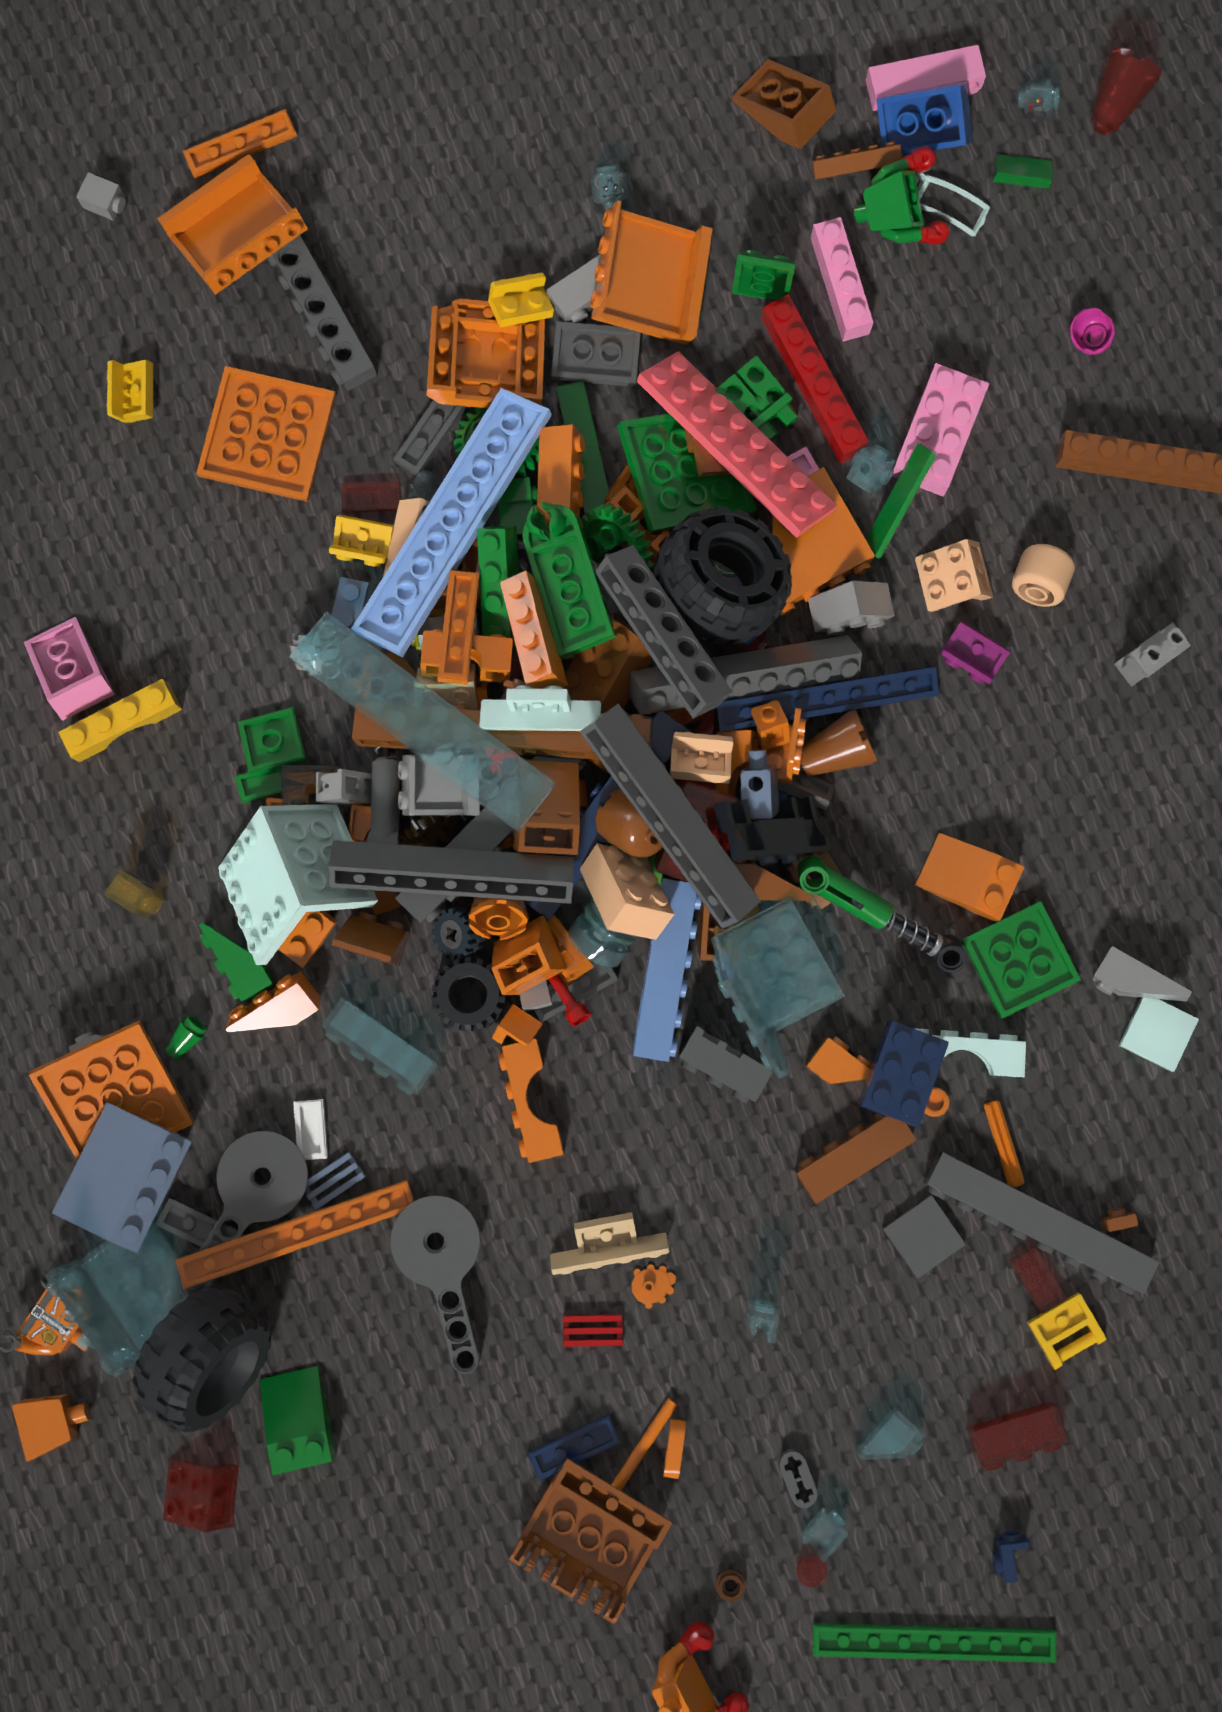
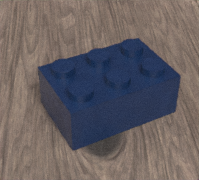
(903, 1073)

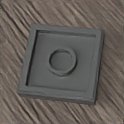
(924, 1236)

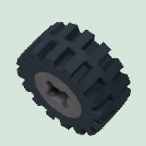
(455, 935)

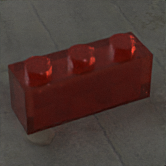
(1017, 1435)

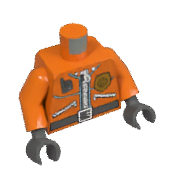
(45, 1328)

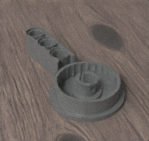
(243, 1197)
(441, 1268)

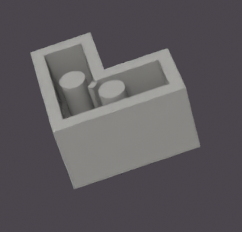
(851, 605)

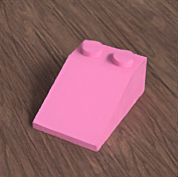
(68, 669)

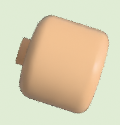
(1043, 575)

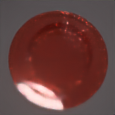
(811, 1571)

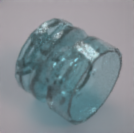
(595, 941)

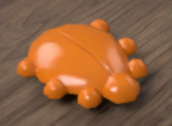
(652, 1285)

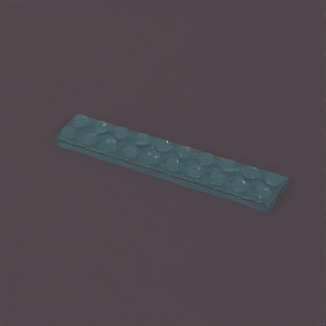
(423, 721)

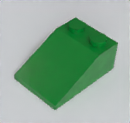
(763, 275)
(296, 1420)

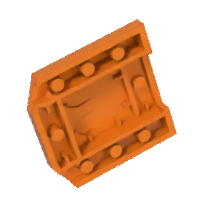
(476, 357)

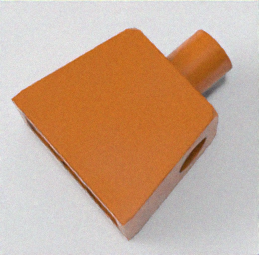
(47, 1423)

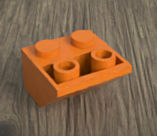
(526, 959)

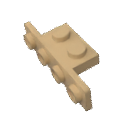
(607, 1242)

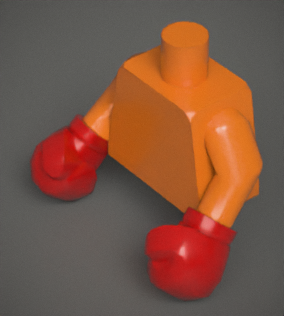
(681, 1683)

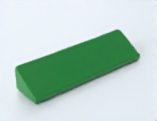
(900, 498)

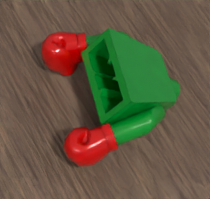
(894, 202)

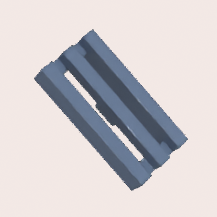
(354, 1166)

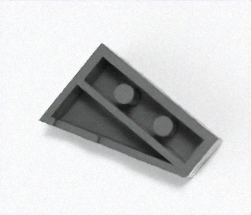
(724, 1065)

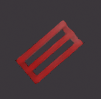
(592, 1330)

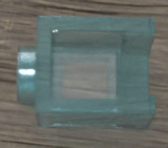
(825, 1533)

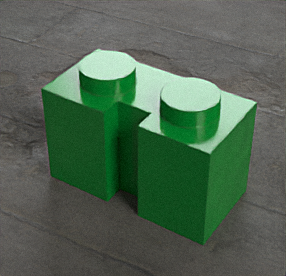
(516, 503)

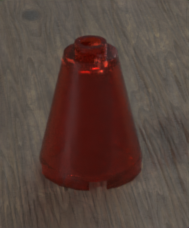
(1122, 89)

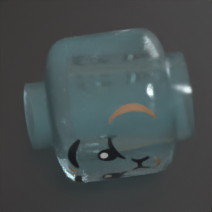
(609, 186)

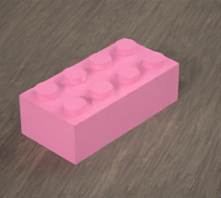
(943, 424)

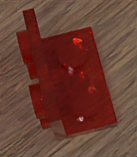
(200, 1495)

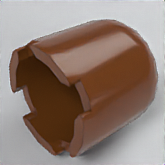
(625, 828)

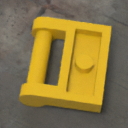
(1062, 1322)

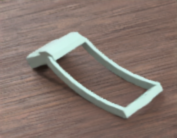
(925, 179)

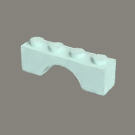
(1000, 1056)

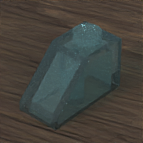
(891, 1438)

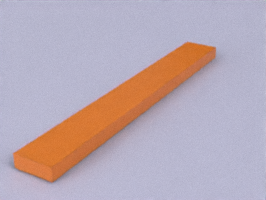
(293, 1234)

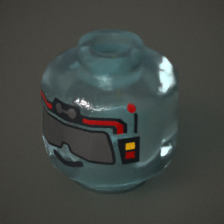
(1039, 98)

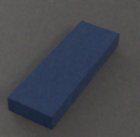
(575, 1445)

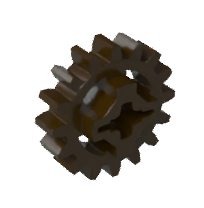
(432, 831)

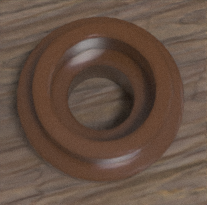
(737, 1592)

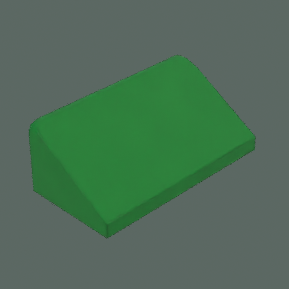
(1023, 171)

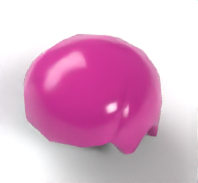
(1100, 329)

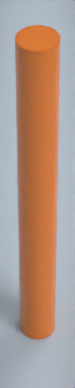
(644, 1444)

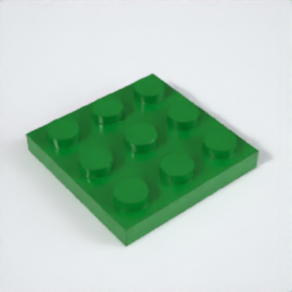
(1020, 960)

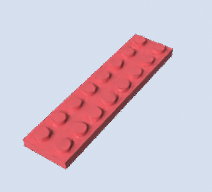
(737, 444)

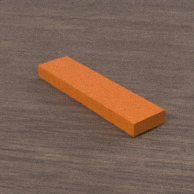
(239, 143)
(458, 627)

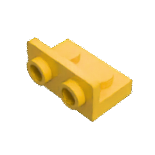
(520, 300)

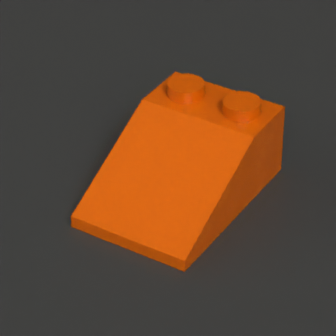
(970, 877)

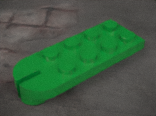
(566, 580)

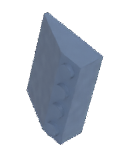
(121, 1177)

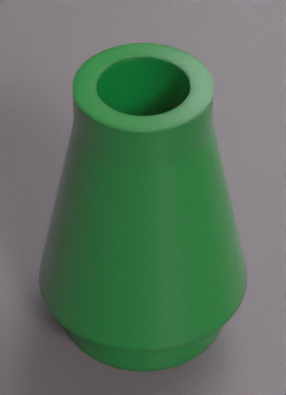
(187, 1035)

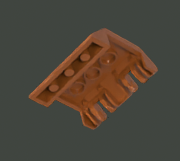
(591, 1538)

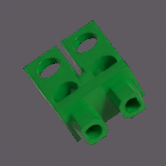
(759, 397)

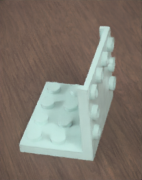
(283, 872)

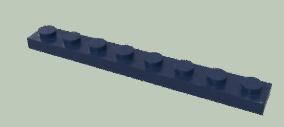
(833, 697)

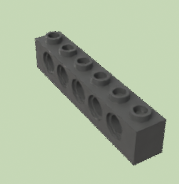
(349, 372)
(663, 631)

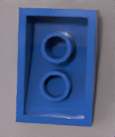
(926, 117)

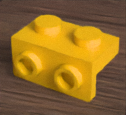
(130, 391)
(361, 540)

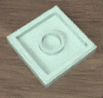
(1158, 1032)

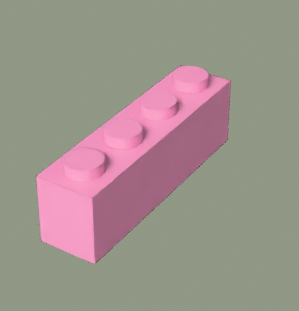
(927, 72)
(841, 279)

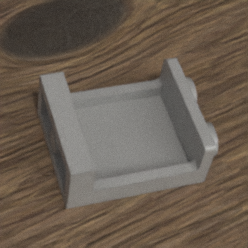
(430, 792)

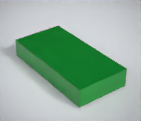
(258, 786)

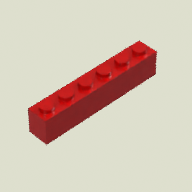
(814, 378)

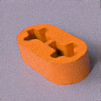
(674, 1448)

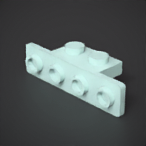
(538, 710)

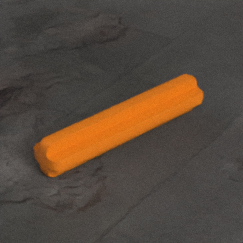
(1004, 1143)

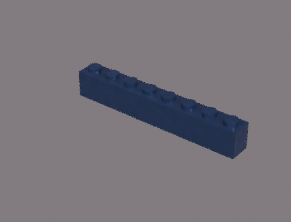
(663, 731)

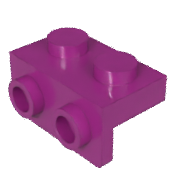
(974, 653)

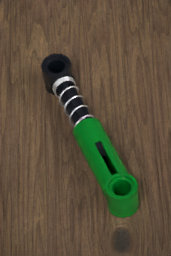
(878, 912)

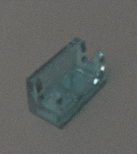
(765, 1315)

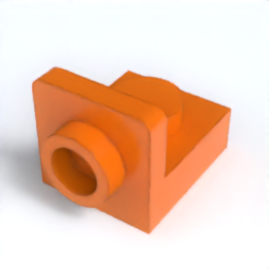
(771, 725)

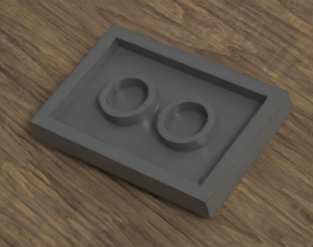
(595, 354)

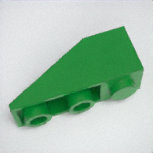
(238, 964)

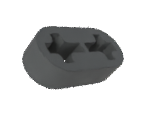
(805, 1476)

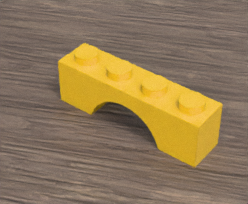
(136, 710)

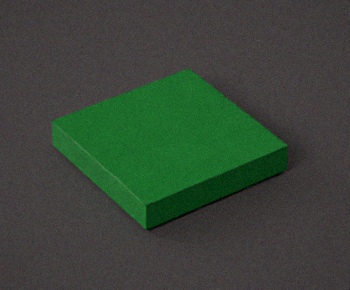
(272, 741)

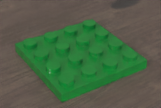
(668, 474)

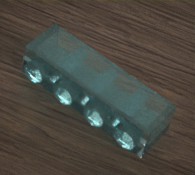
(380, 1046)

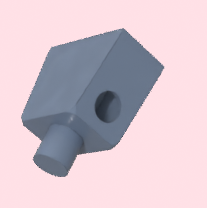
(762, 799)

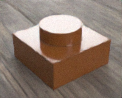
(1118, 1219)

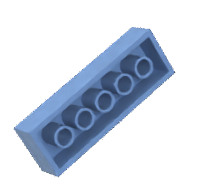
(664, 976)

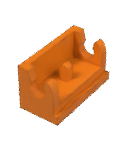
(574, 961)

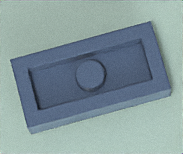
(350, 600)

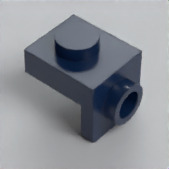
(1004, 1559)

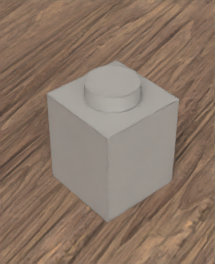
(101, 196)

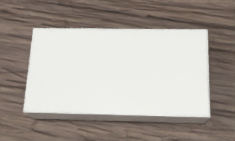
(311, 1129)

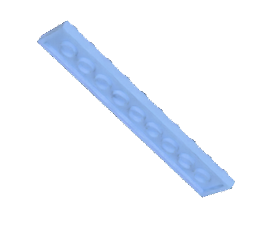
(451, 522)

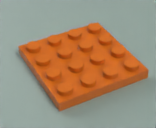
(266, 434)
(115, 1070)

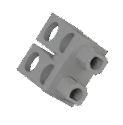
(1152, 654)

